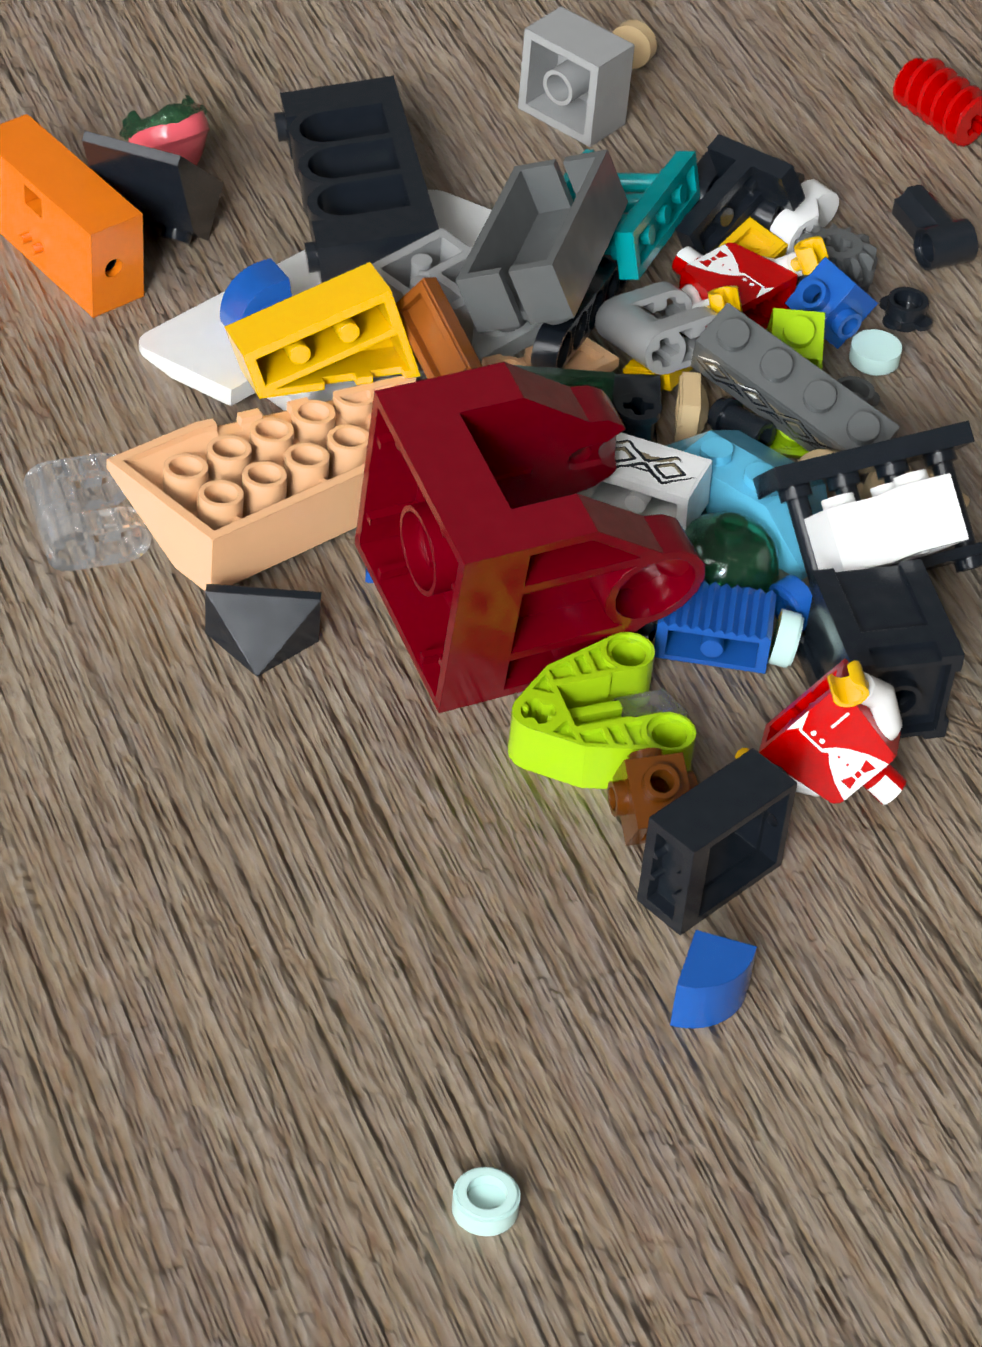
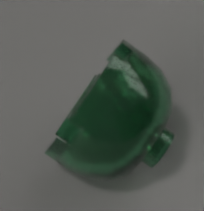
(735, 550)

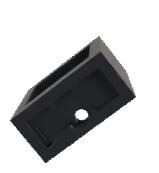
(716, 841)

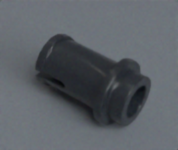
(730, 415)

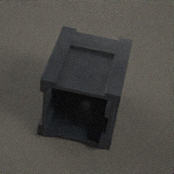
(896, 632)

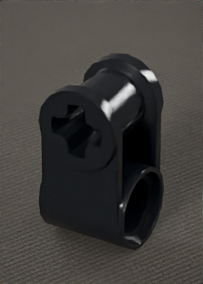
(638, 404)

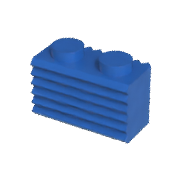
(720, 628)

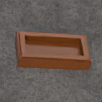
(435, 331)

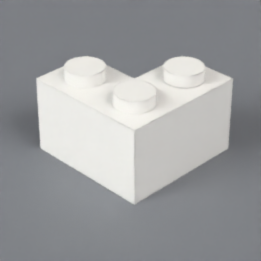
(895, 525)

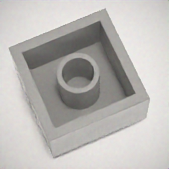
(575, 76)

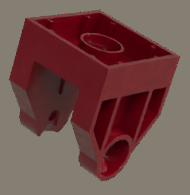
(484, 533)

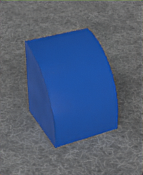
(254, 290)
(712, 981)

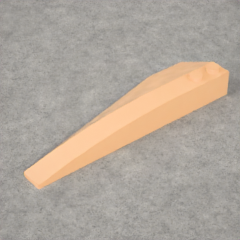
(269, 484)

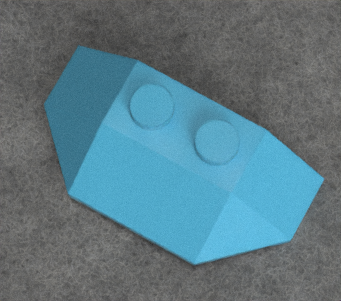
(735, 464)

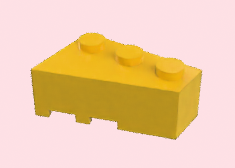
(324, 337)

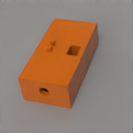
(68, 219)

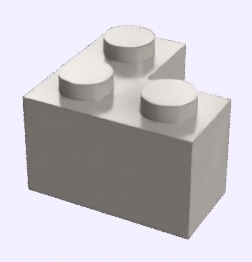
(432, 256)

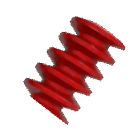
(941, 99)

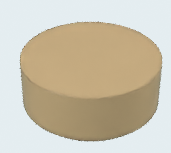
(641, 37)

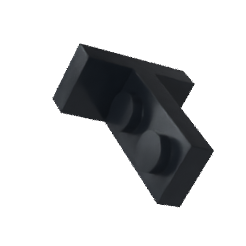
(742, 184)

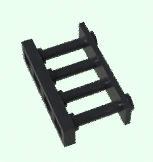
(889, 460)

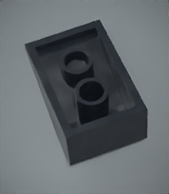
(159, 184)

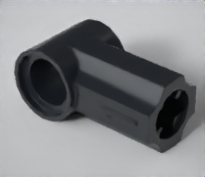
(935, 235)

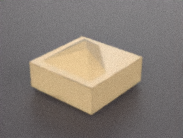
(690, 406)

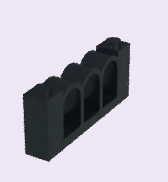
(355, 173)

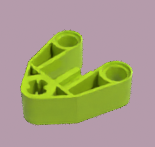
(572, 728)

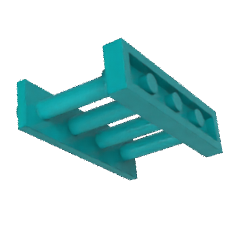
(654, 210)

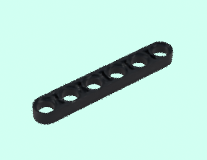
(559, 342)

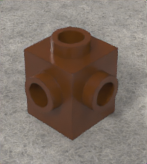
(644, 787)

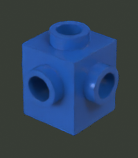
(837, 295)

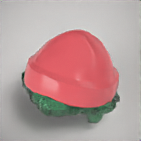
(173, 129)

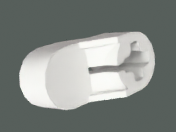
(815, 210)

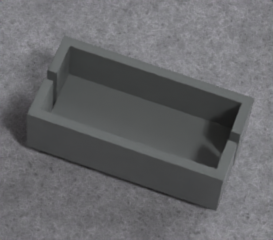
(540, 244)

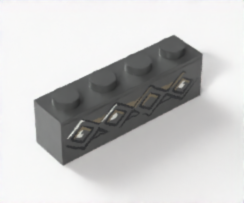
(786, 386)

